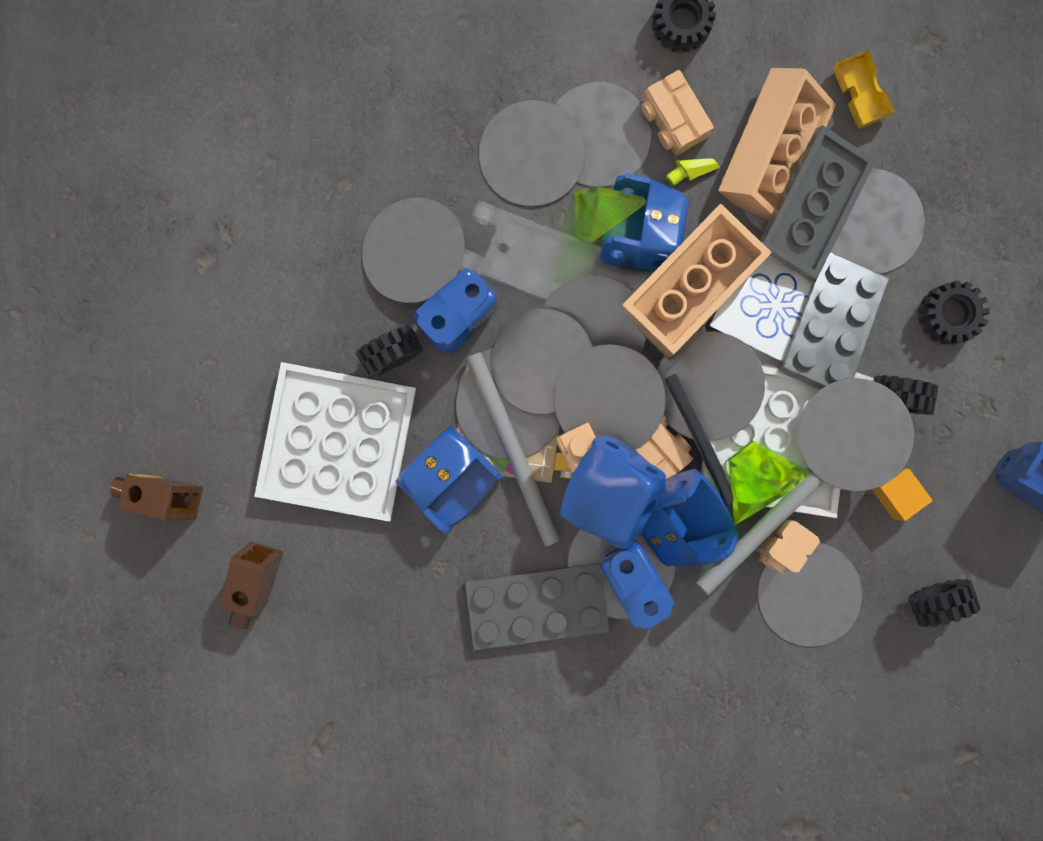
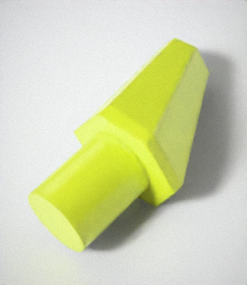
(691, 169)

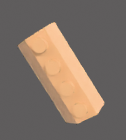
(775, 139)
(695, 281)

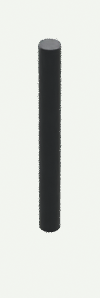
(700, 437)

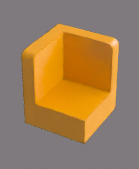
(903, 495)

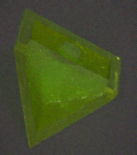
(601, 210)
(760, 479)

